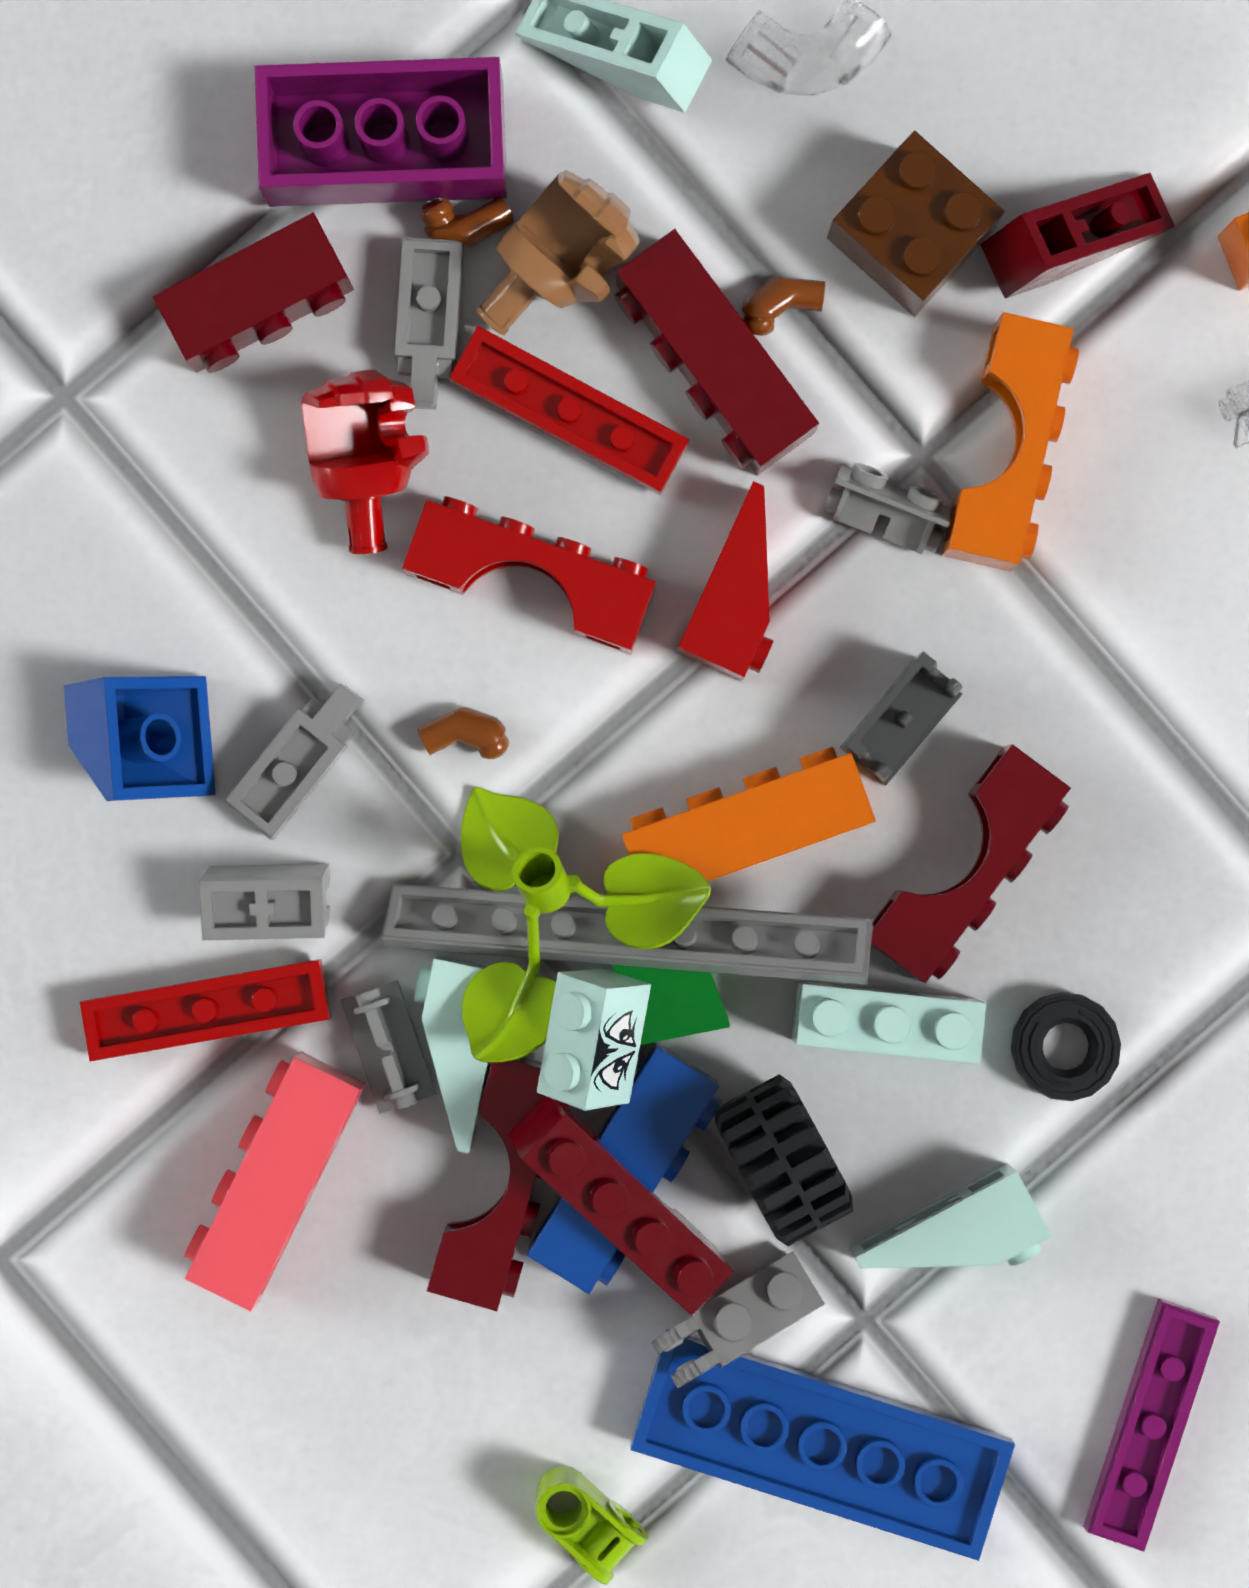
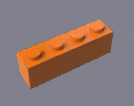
(762, 821)

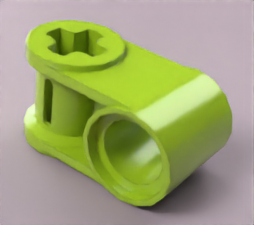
(594, 1531)

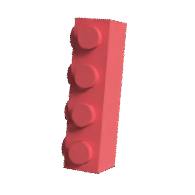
(274, 1180)

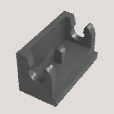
(902, 718)

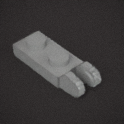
(744, 1317)

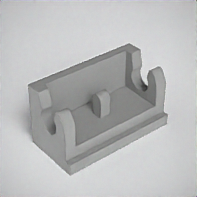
(264, 901)

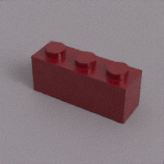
(254, 295)

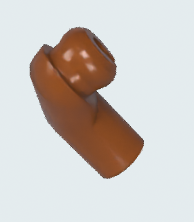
(468, 727)

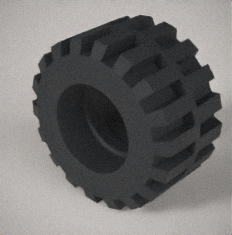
(783, 1160)

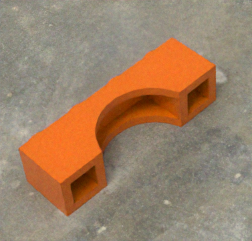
(1025, 370)

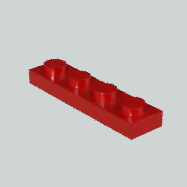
(569, 410)
(205, 1010)

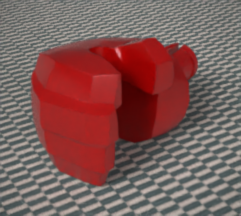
(361, 448)

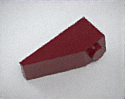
(1075, 234)

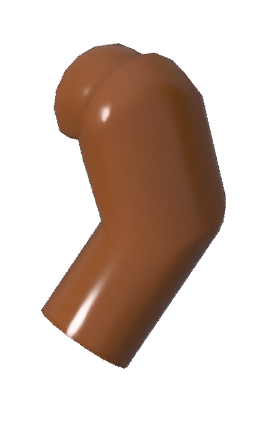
(465, 228)
(776, 296)

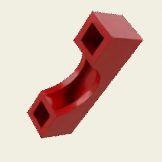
(458, 549)

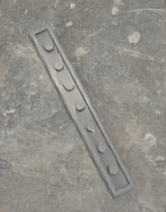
(713, 942)

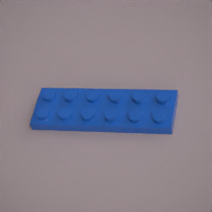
(827, 1447)

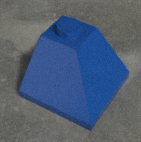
(142, 736)

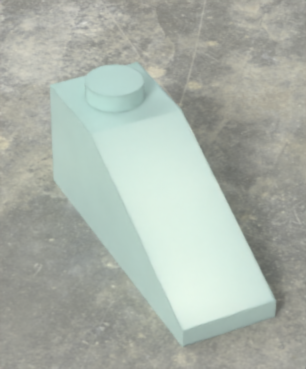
(621, 46)
(458, 1073)
(973, 1226)

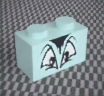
(593, 1038)

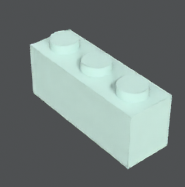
(888, 1022)

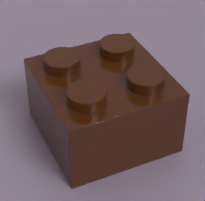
(914, 223)

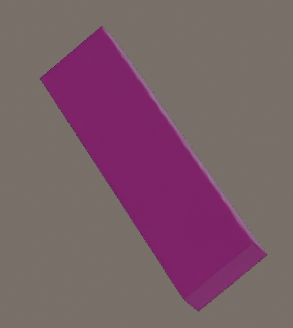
(1151, 1424)

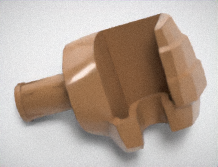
(561, 250)

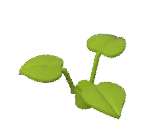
(516, 843)

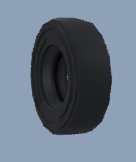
(1102, 1049)

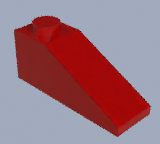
(734, 606)

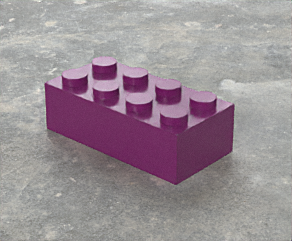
(380, 131)

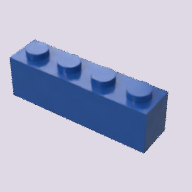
(648, 1139)

